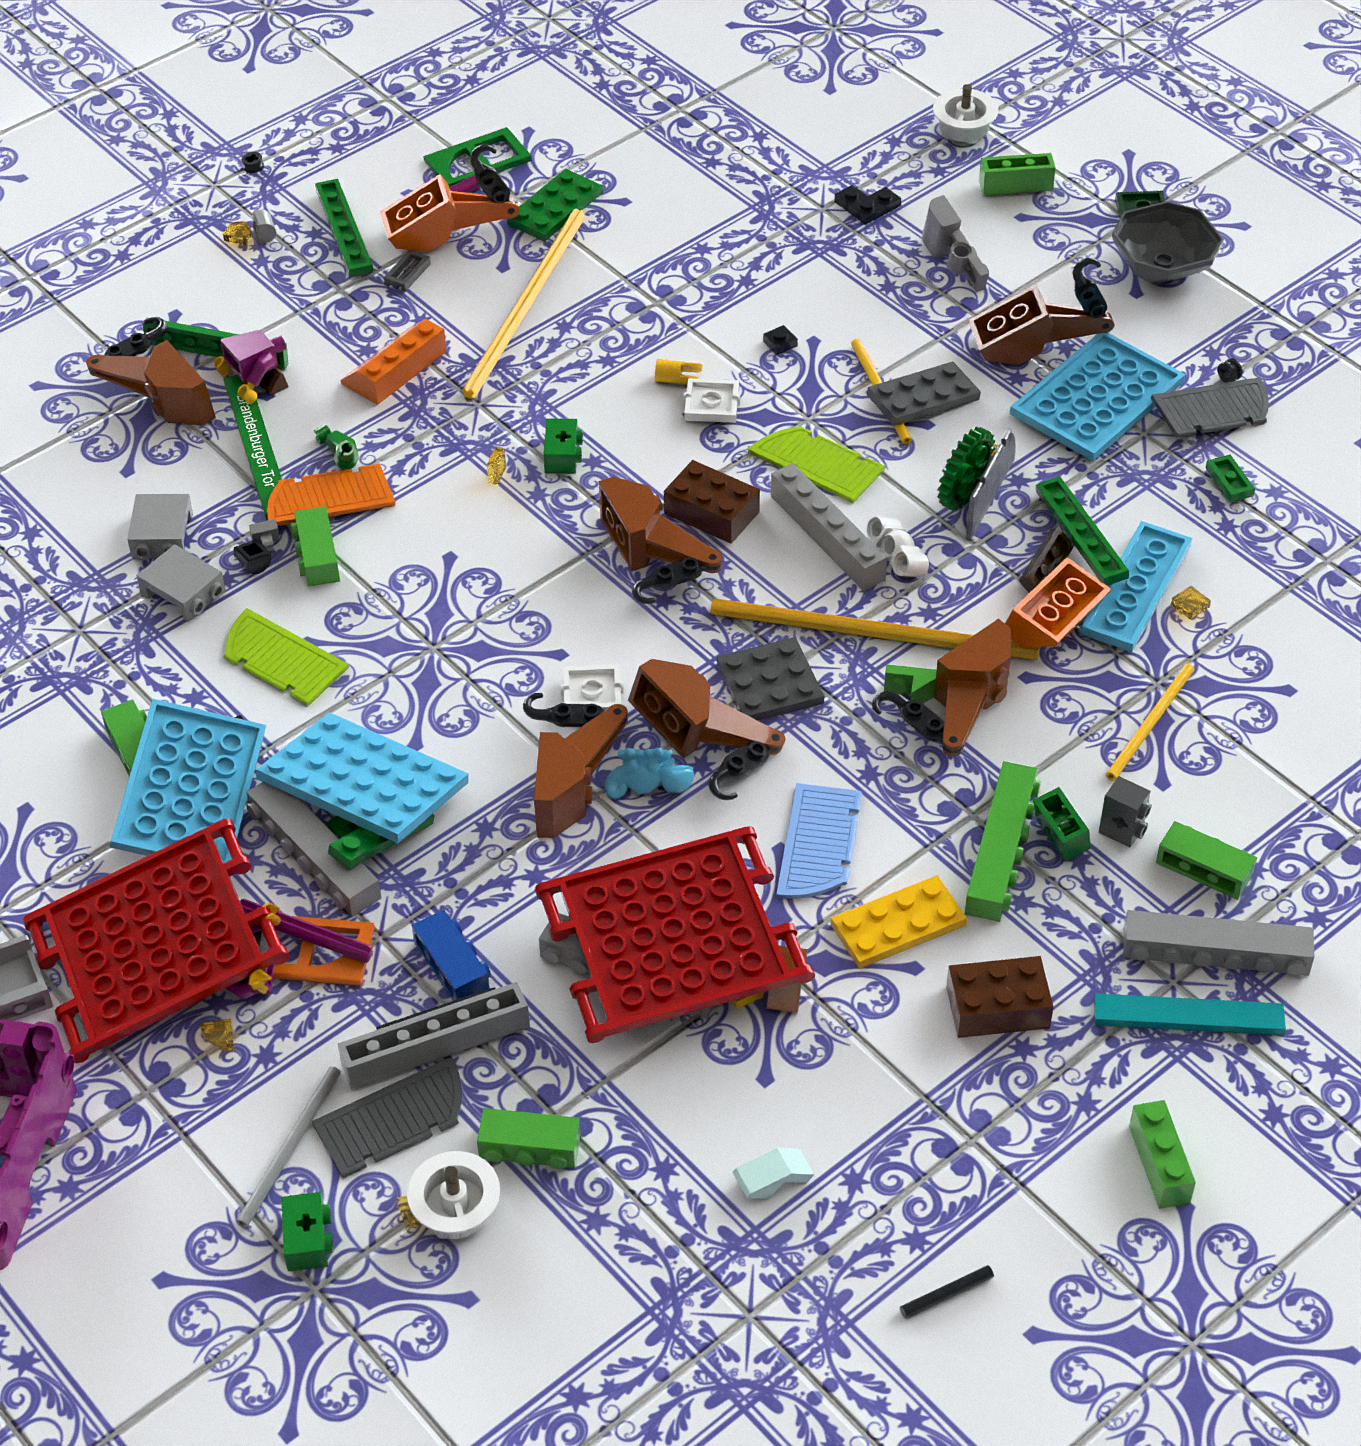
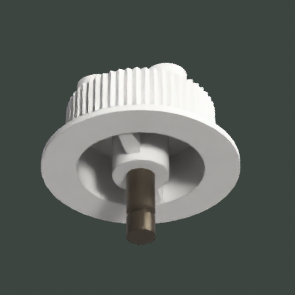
(965, 114)
(453, 1194)

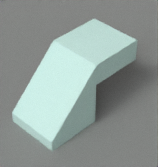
(769, 1171)

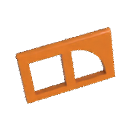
(340, 971)

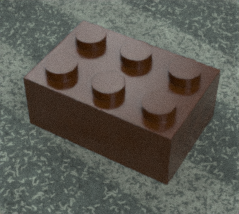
(711, 501)
(999, 996)

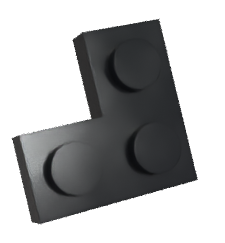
(866, 207)

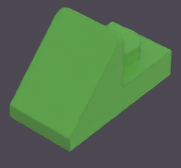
(911, 680)

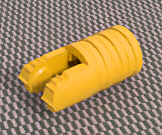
(671, 371)

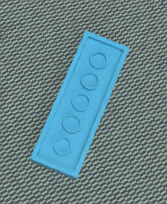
(1125, 612)

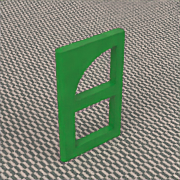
(441, 160)

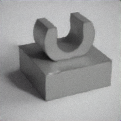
(265, 533)

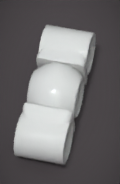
(897, 547)

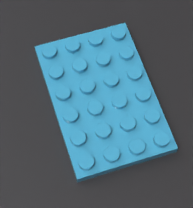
(1096, 395)
(186, 777)
(363, 777)

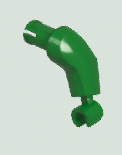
(344, 447)

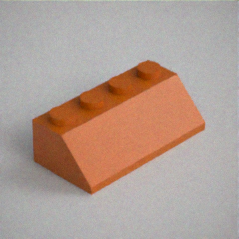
(397, 362)
(1055, 606)

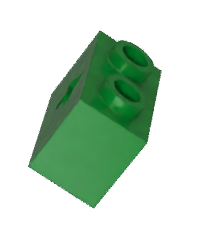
(561, 446)
(1062, 824)
(305, 1231)

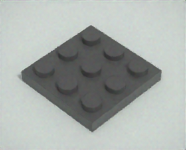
(770, 679)

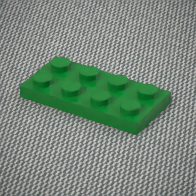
(552, 204)

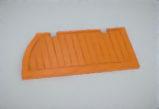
(337, 490)

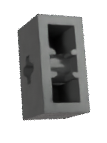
(1125, 812)

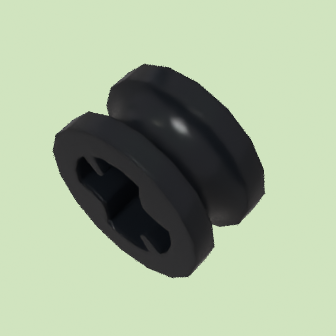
(252, 162)
(1230, 370)

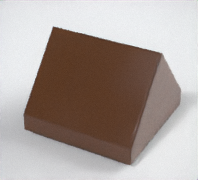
(273, 381)

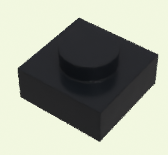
(780, 340)

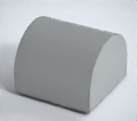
(263, 226)

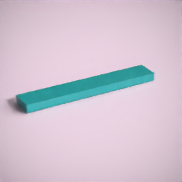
(1189, 1014)

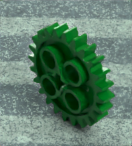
(965, 468)

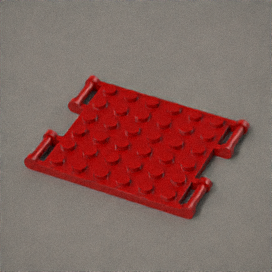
(672, 932)
(153, 938)

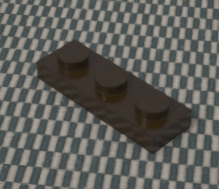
(1050, 554)

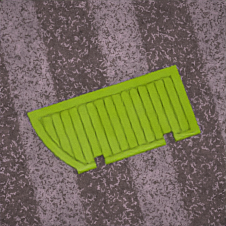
(820, 460)
(281, 657)

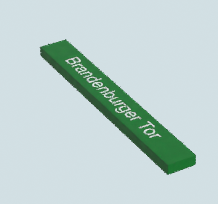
(255, 441)

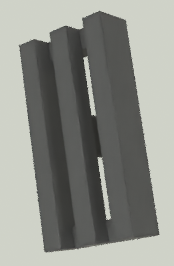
(411, 271)

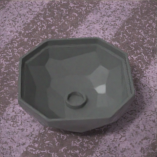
(1166, 241)

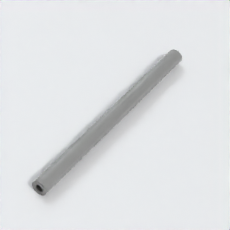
(288, 1147)

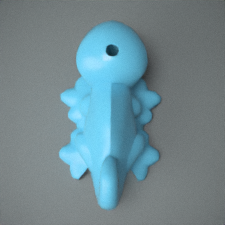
(646, 771)

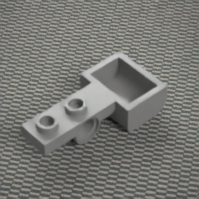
(944, 238)

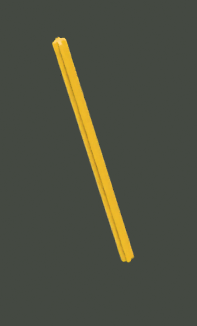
(523, 304)
(852, 626)

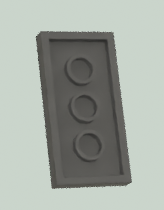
(923, 393)

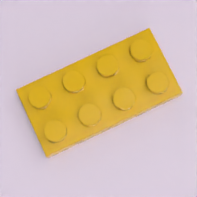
(898, 921)

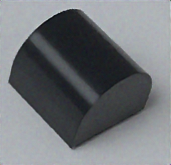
(253, 556)

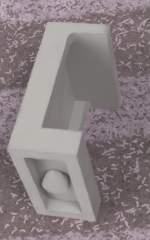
(158, 523)
(182, 581)
(21, 981)

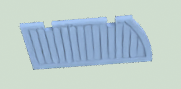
(818, 841)

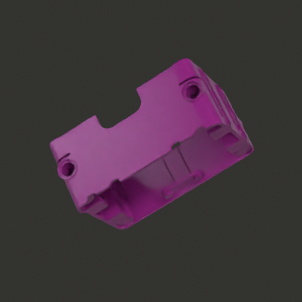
(41, 1093)

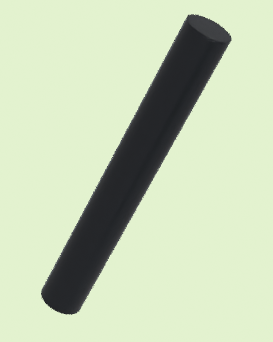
(946, 1291)

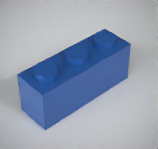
(451, 955)

